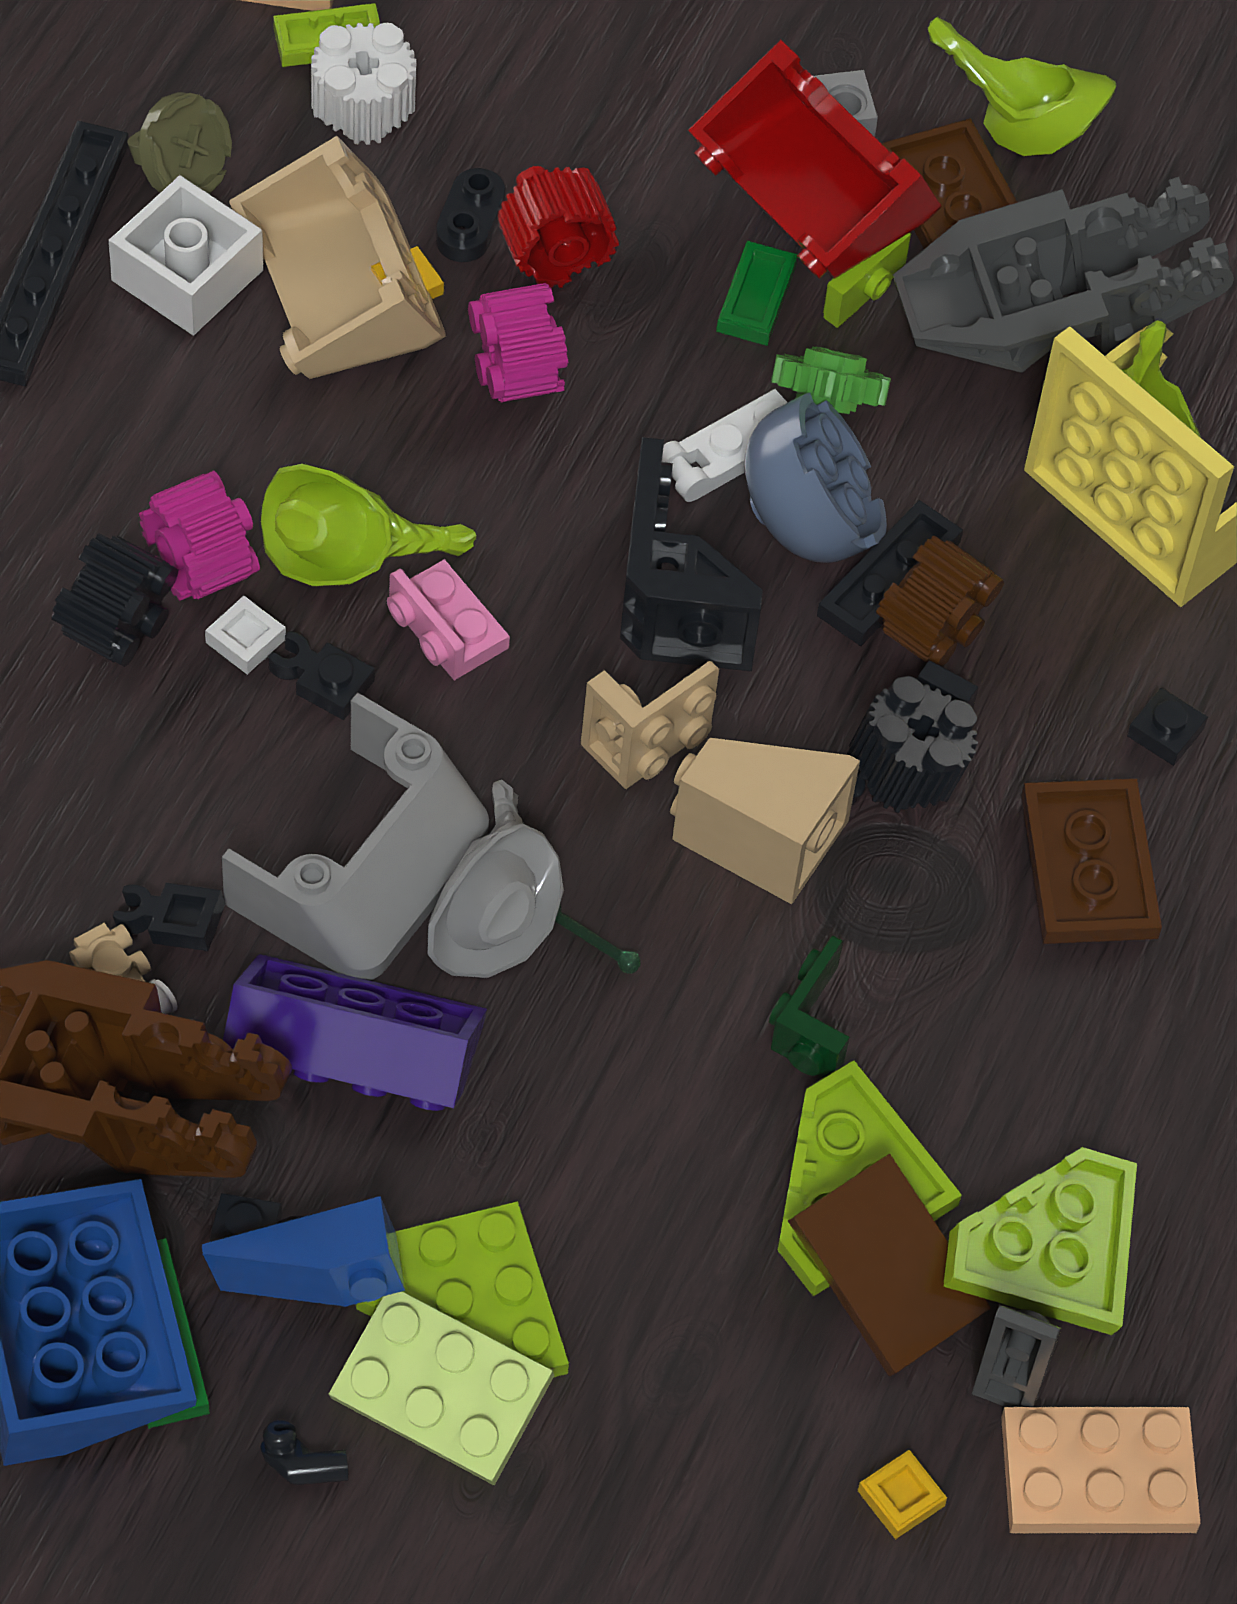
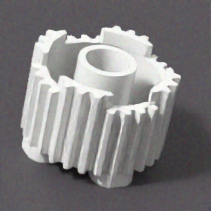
(363, 80)

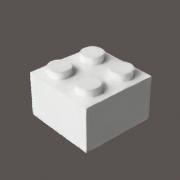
(186, 255)

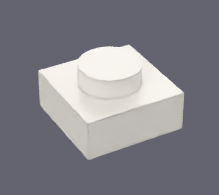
(245, 634)

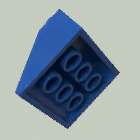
(84, 1322)

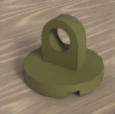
(184, 139)

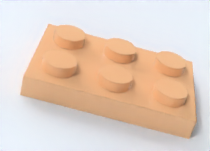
(1100, 1470)

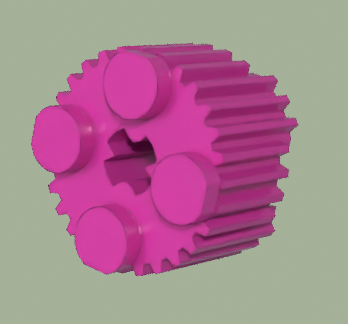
(518, 343)
(201, 535)

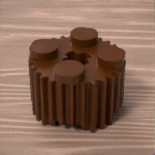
(939, 601)

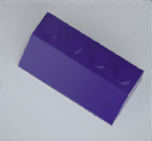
(357, 1031)

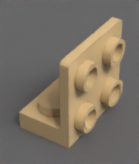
(639, 740)

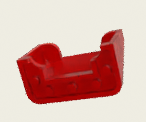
(811, 165)

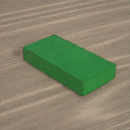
(757, 293)

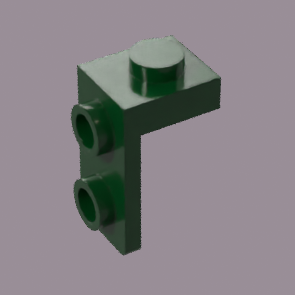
(799, 1037)

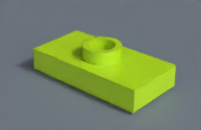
(300, 32)
(864, 282)

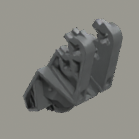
(1000, 277)

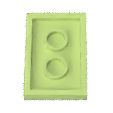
(442, 1385)

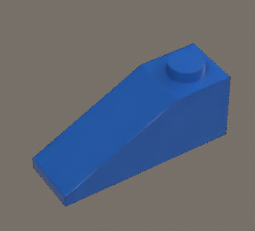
(318, 1258)

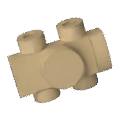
(104, 952)

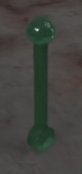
(627, 961)

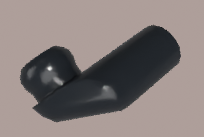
(296, 1461)

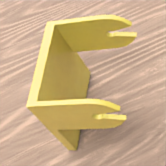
(1132, 468)

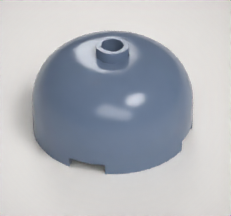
(812, 483)

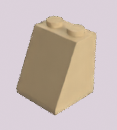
(763, 810)

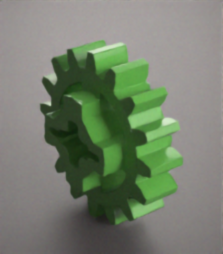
(831, 377)

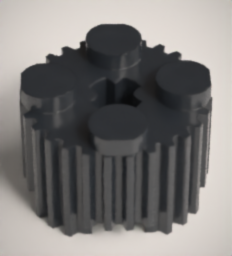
(115, 598)
(914, 745)

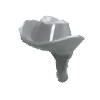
(497, 898)

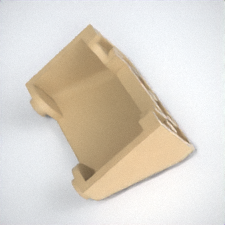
(321, 234)

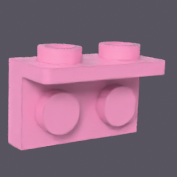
(446, 619)

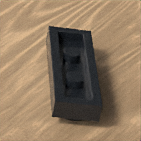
(857, 596)

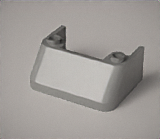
(369, 909)

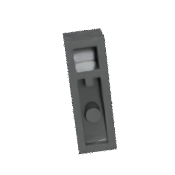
(1016, 1358)

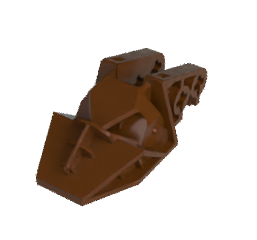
(88, 1038)

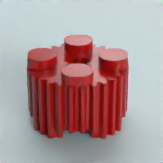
(557, 224)

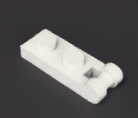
(717, 449)

